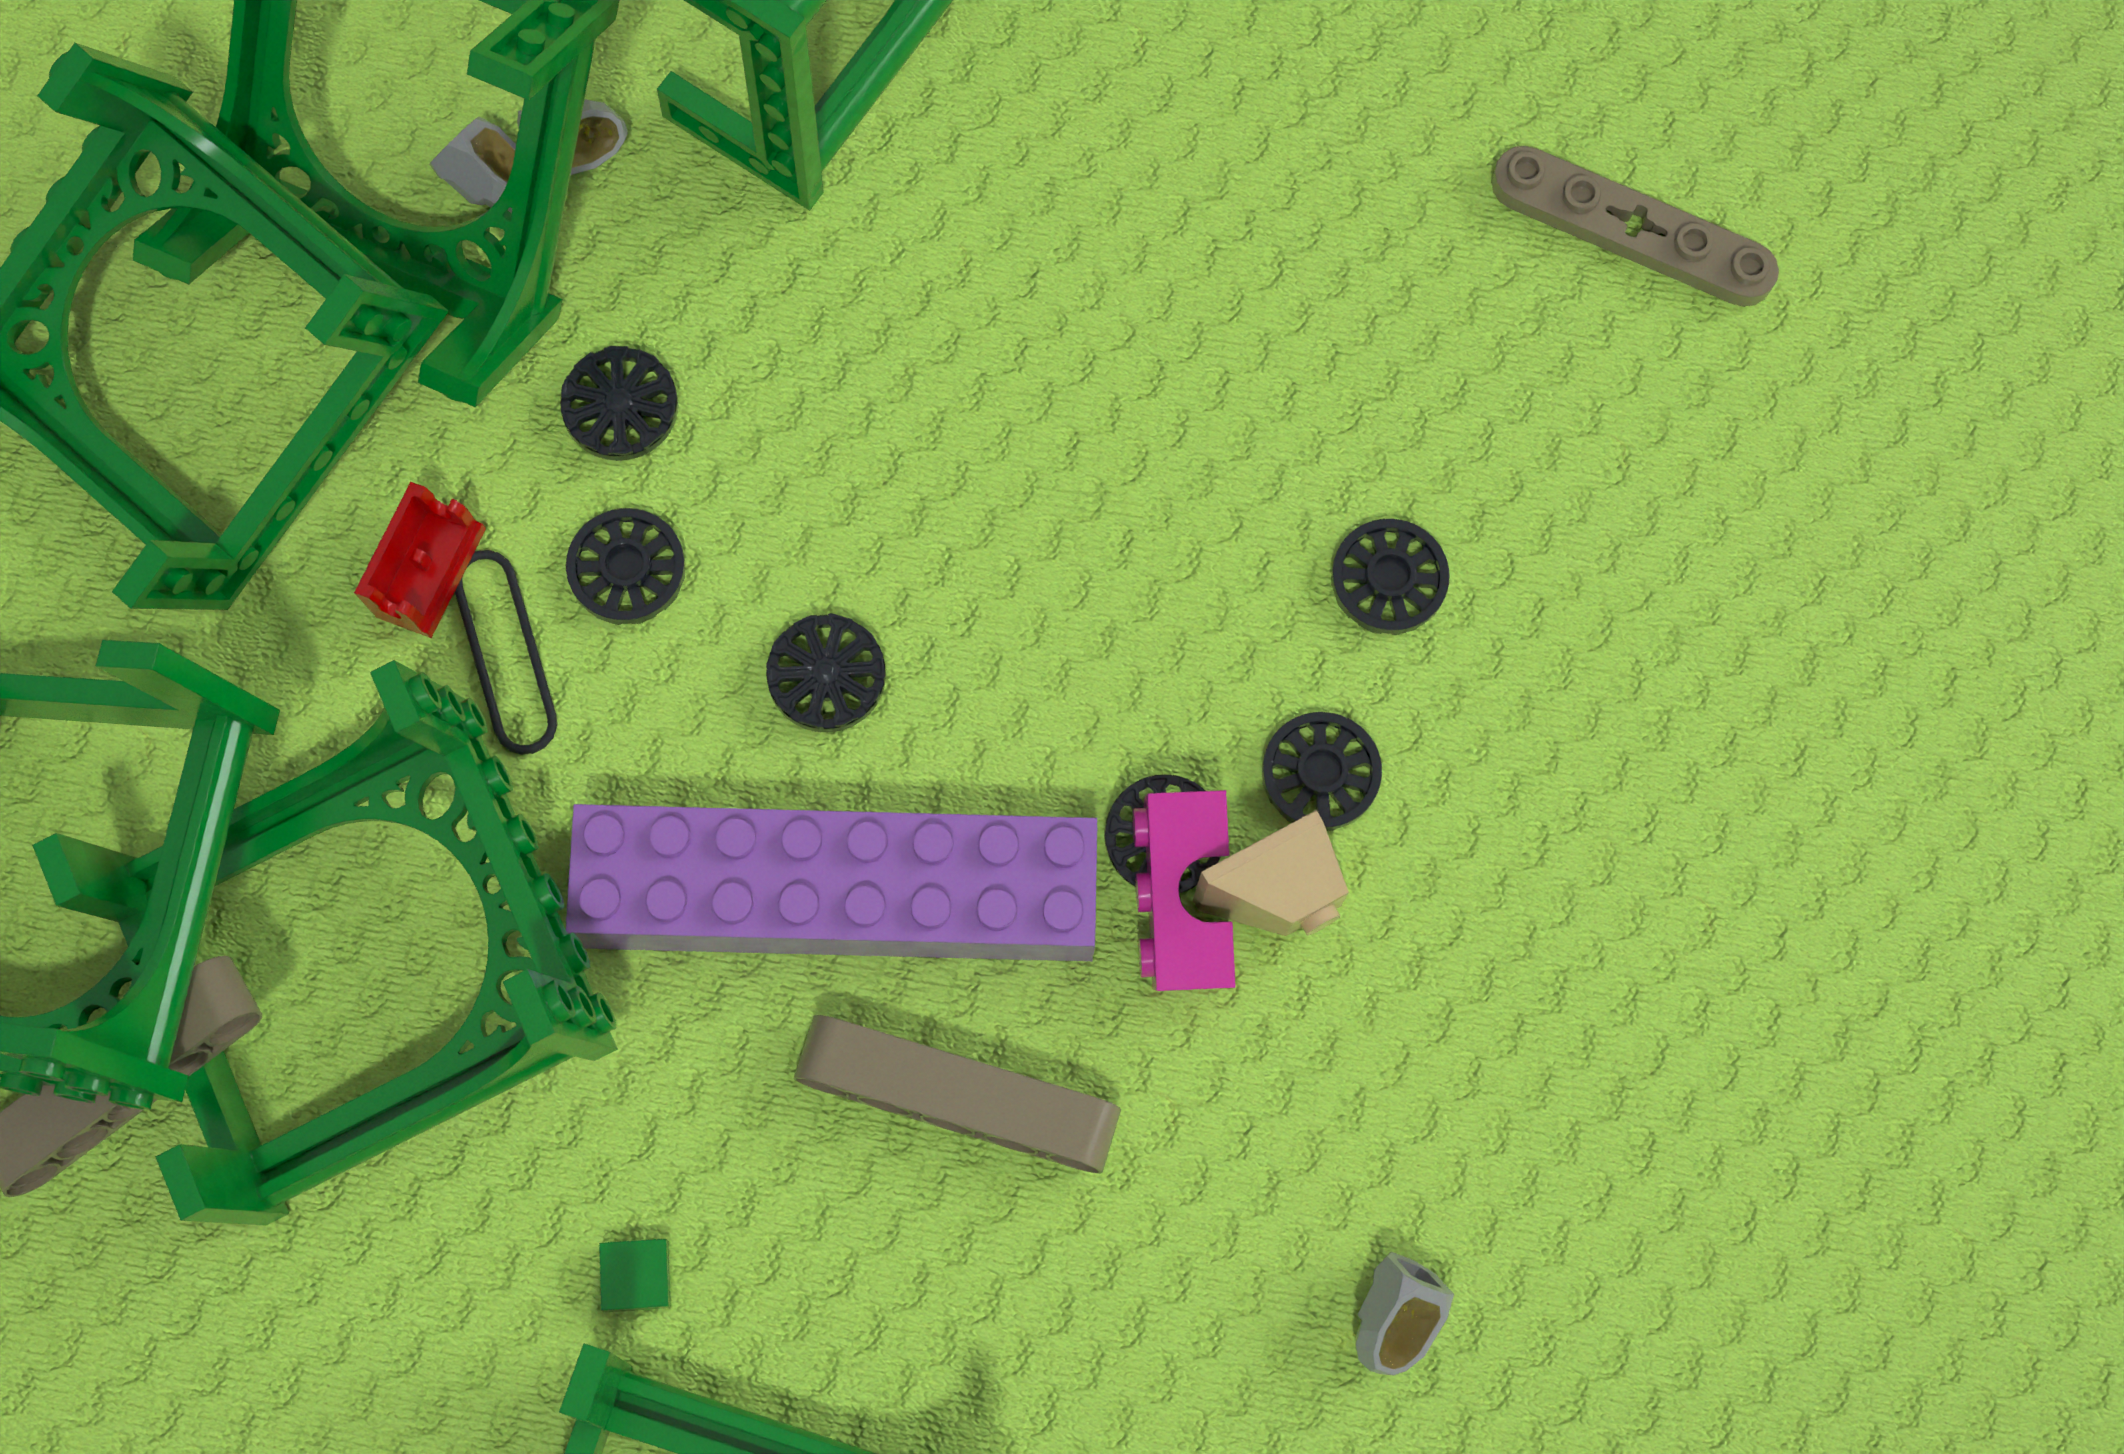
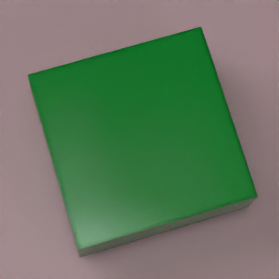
(634, 1275)

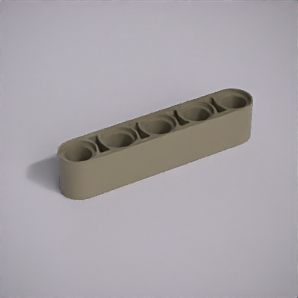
(957, 1094)
(51, 1132)

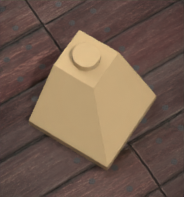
(1278, 882)

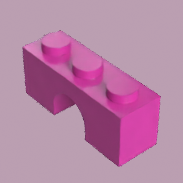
(1181, 948)

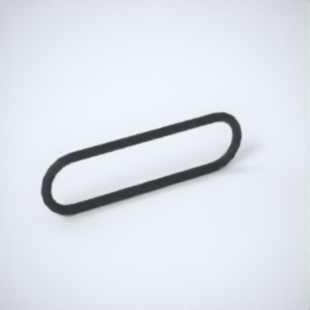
(532, 650)

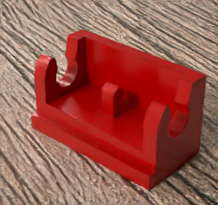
(419, 561)

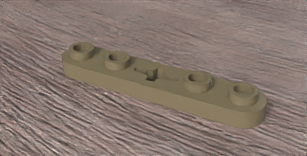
(1689, 251)

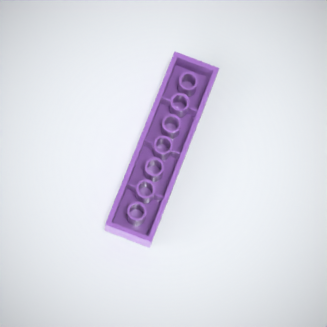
(833, 882)

